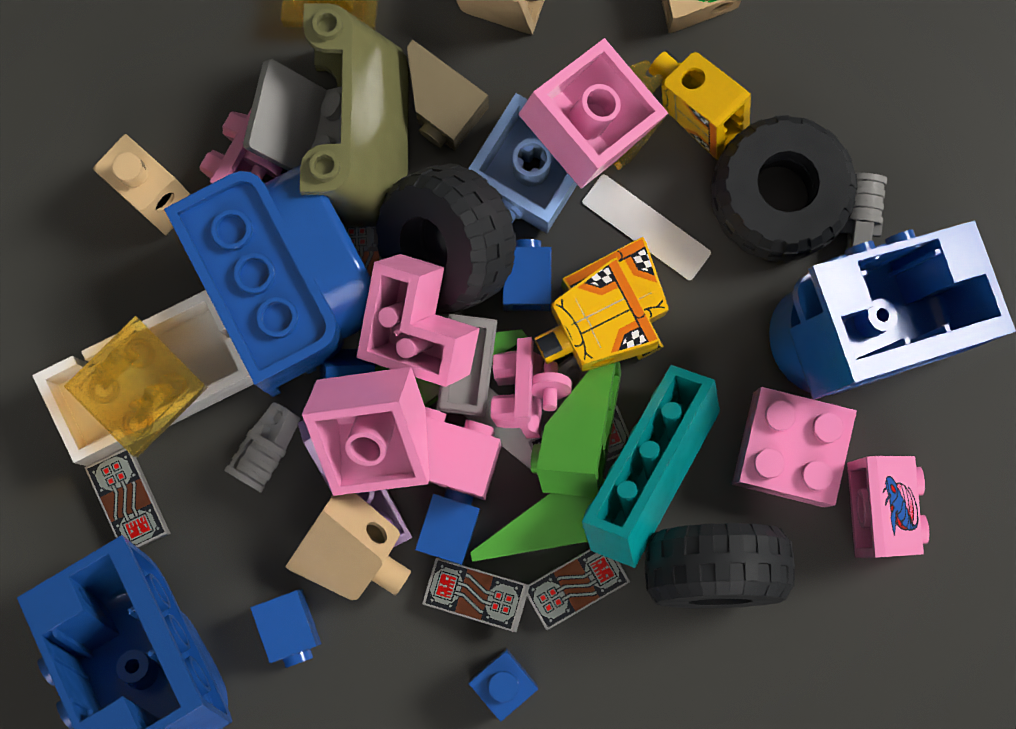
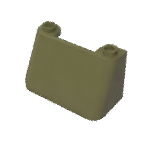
(372, 115)

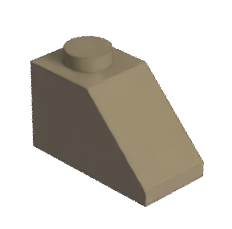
(443, 99)

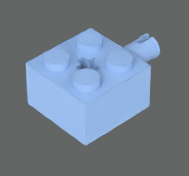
(528, 195)

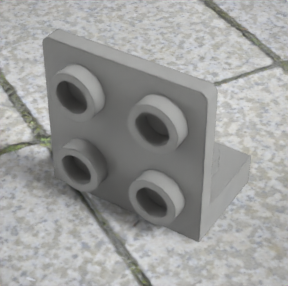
(291, 116)

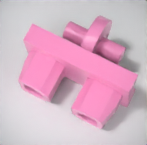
(237, 157)
(531, 386)

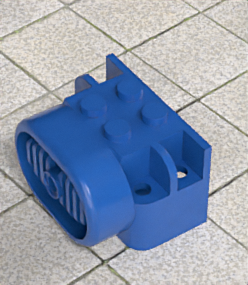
(274, 271)
(888, 310)
(122, 646)

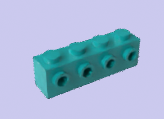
(651, 466)

